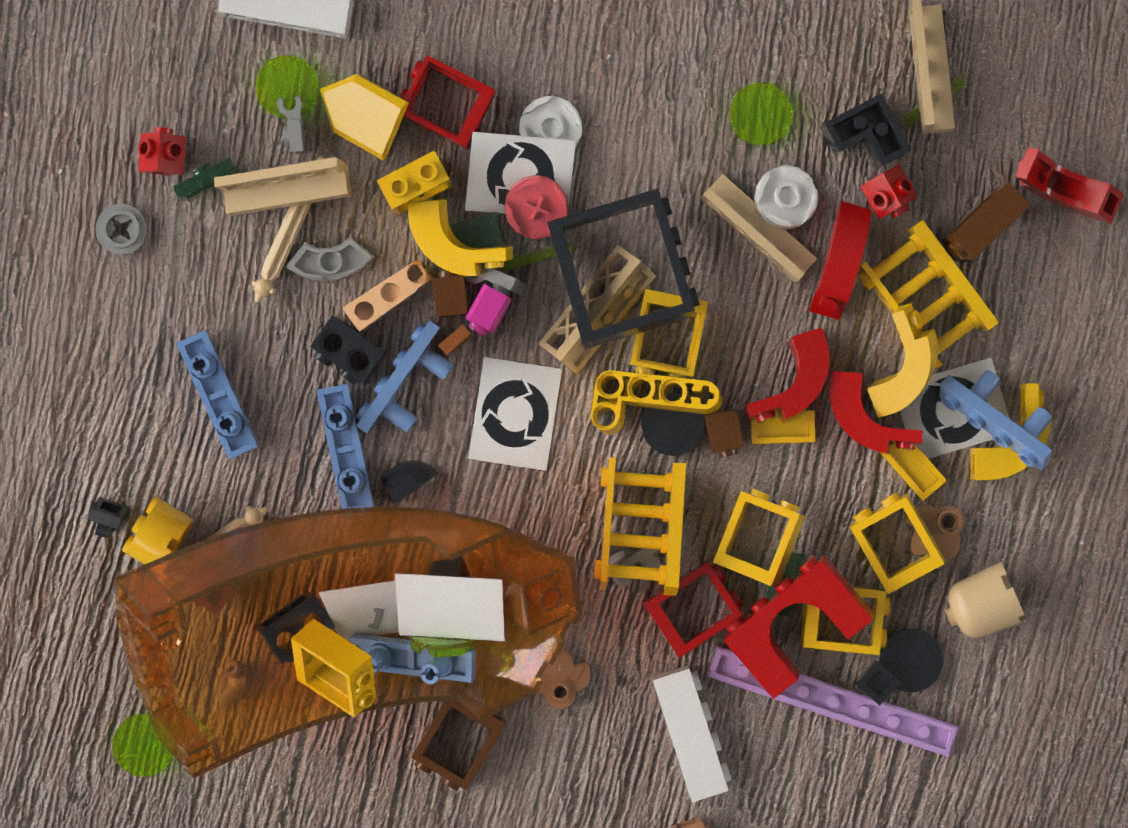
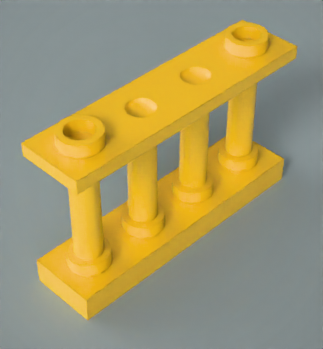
(939, 266)
(668, 543)

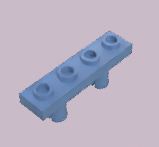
(419, 354)
(217, 394)
(1003, 430)
(345, 447)
(397, 657)

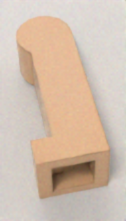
(386, 296)

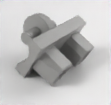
(631, 556)

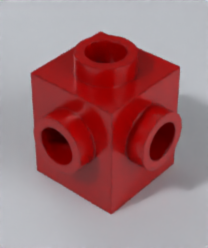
(162, 152)
(889, 192)

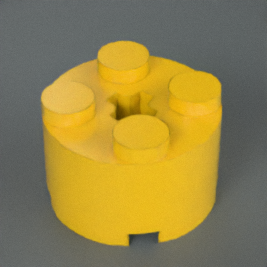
(158, 532)

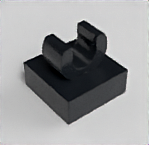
(108, 516)
(877, 682)

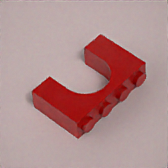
(816, 585)

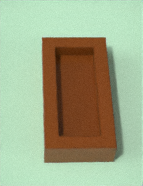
(455, 340)

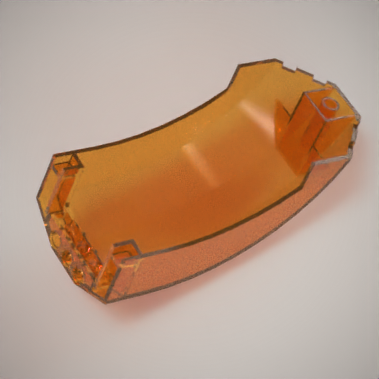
(222, 691)

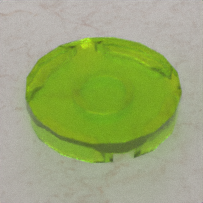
(286, 78)
(760, 114)
(441, 646)
(138, 747)

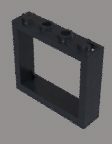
(679, 266)

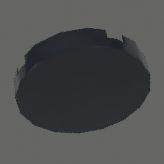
(670, 430)
(912, 659)

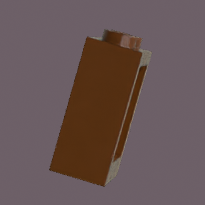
(985, 223)
(450, 777)

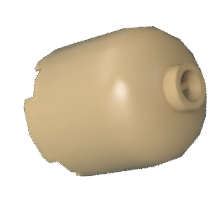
(984, 603)

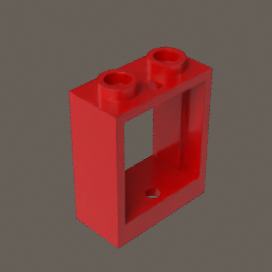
(476, 115)
(731, 600)

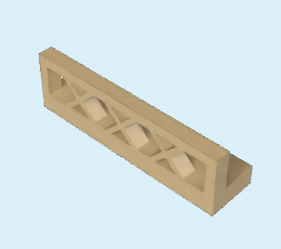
(931, 68)
(284, 186)
(771, 241)
(608, 309)

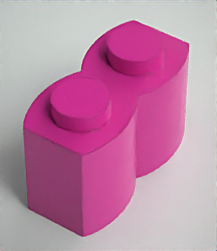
(487, 311)

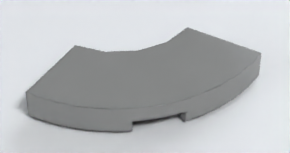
(330, 263)

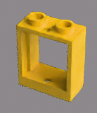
(422, 174)
(668, 300)
(911, 571)
(774, 574)
(878, 635)
(334, 668)

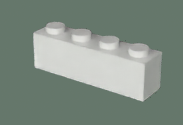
(311, 16)
(690, 733)

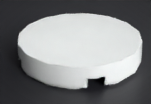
(551, 119)
(786, 197)

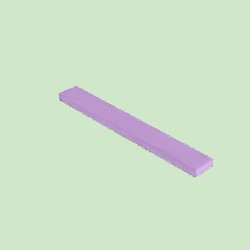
(843, 705)

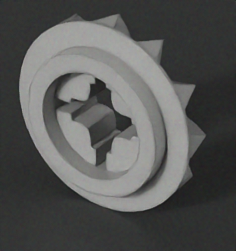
(106, 228)

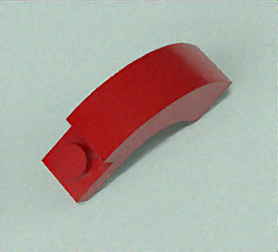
(1068, 188)
(842, 260)
(812, 367)
(848, 408)

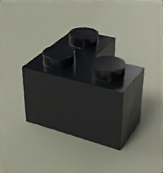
(868, 123)

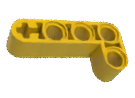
(656, 399)

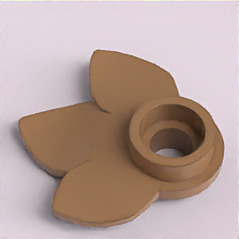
(945, 538)
(564, 675)

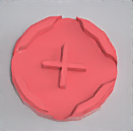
(534, 203)

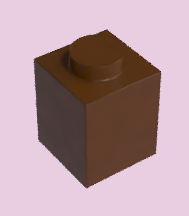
(449, 295)
(724, 433)

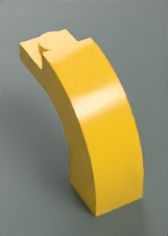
(436, 240)
(921, 356)
(1003, 462)

